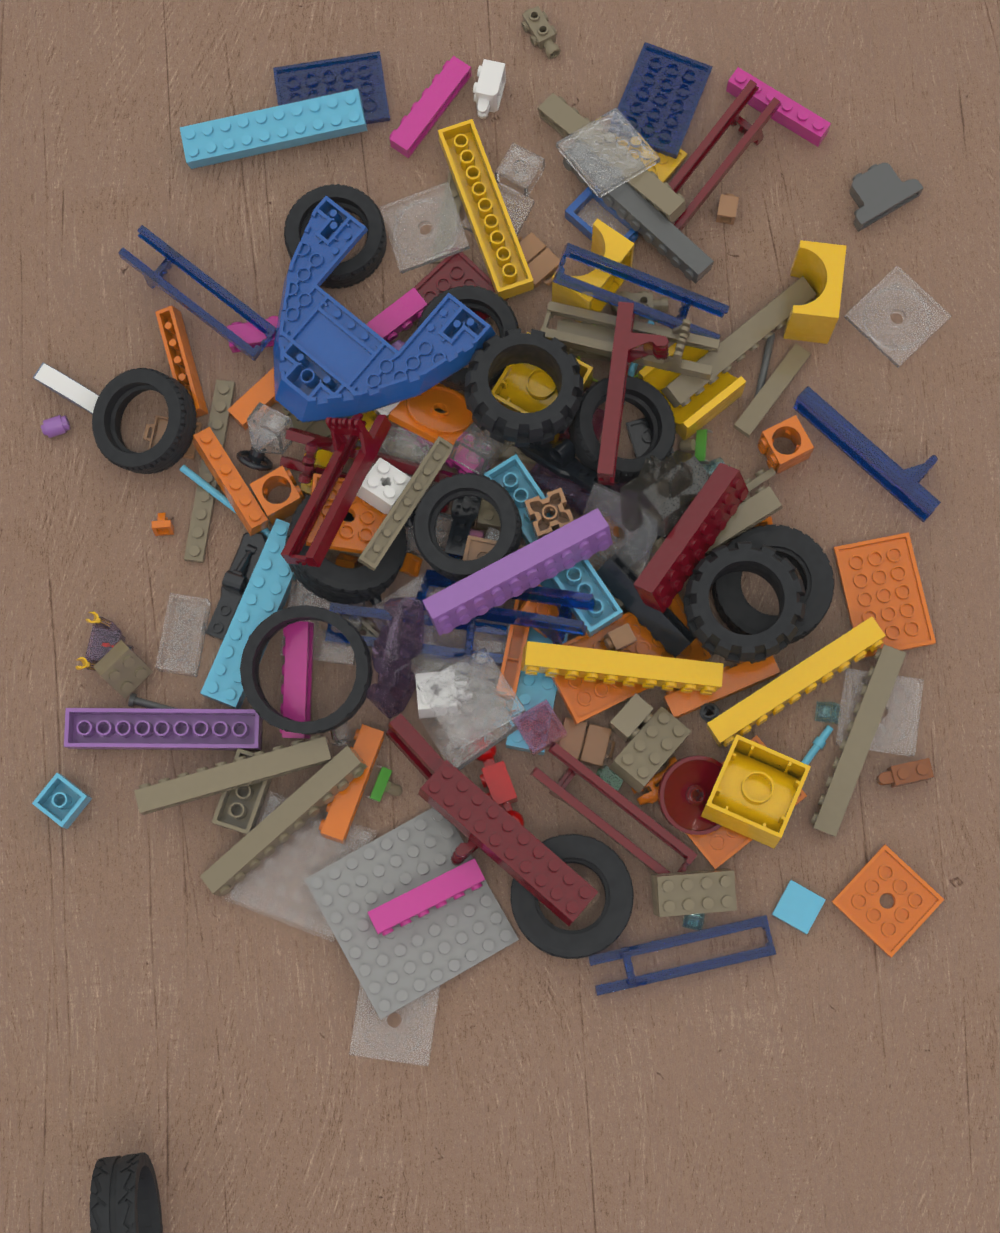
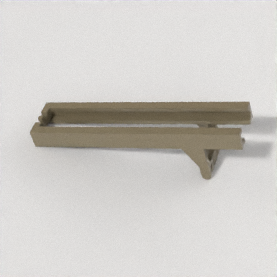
(679, 335)

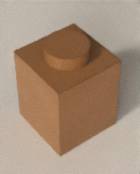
(727, 209)
(620, 638)

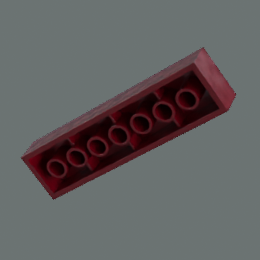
(691, 537)

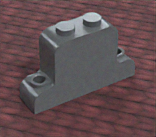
(880, 193)

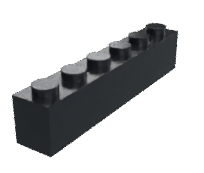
(663, 626)

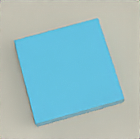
(798, 907)

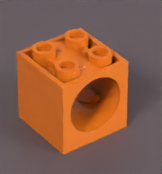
(787, 429)
(276, 478)

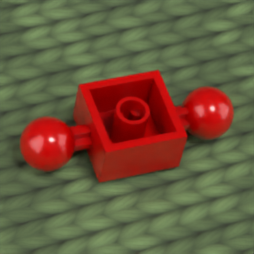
(499, 783)

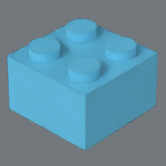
(62, 800)

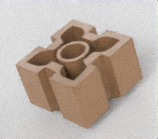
(553, 504)

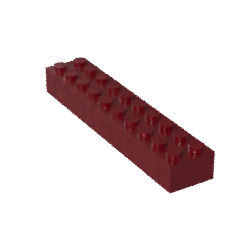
(507, 842)

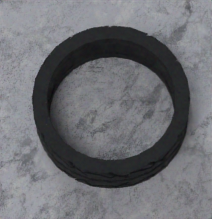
(250, 669)
(125, 1196)

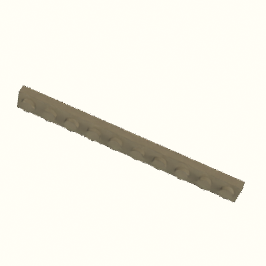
(204, 501)

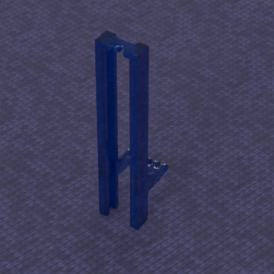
(155, 278)
(642, 279)
(899, 482)
(551, 626)
(427, 650)
(627, 952)

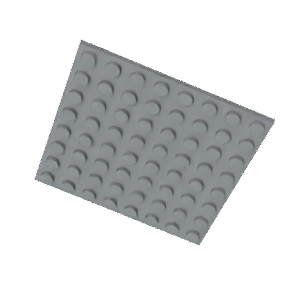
(428, 949)

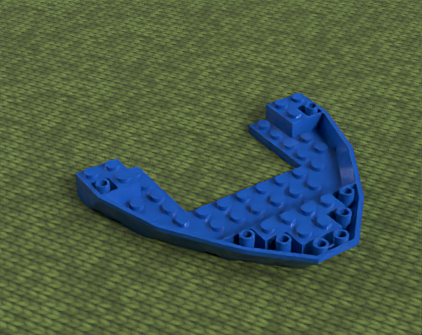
(331, 359)

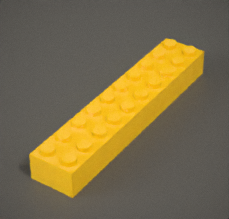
(485, 209)
(621, 667)
(794, 682)

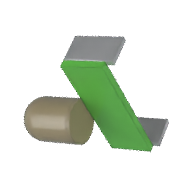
(698, 445)
(383, 785)

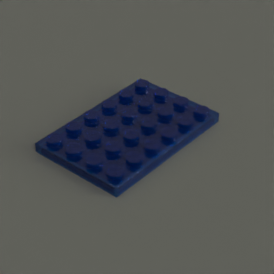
(334, 76)
(663, 97)

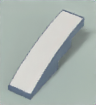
(66, 387)

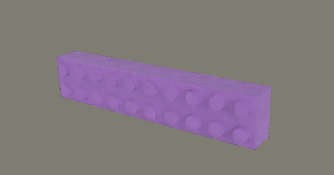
(518, 572)
(162, 729)

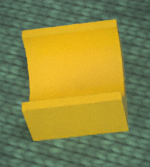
(607, 244)
(823, 269)
(530, 389)
(703, 406)
(756, 791)

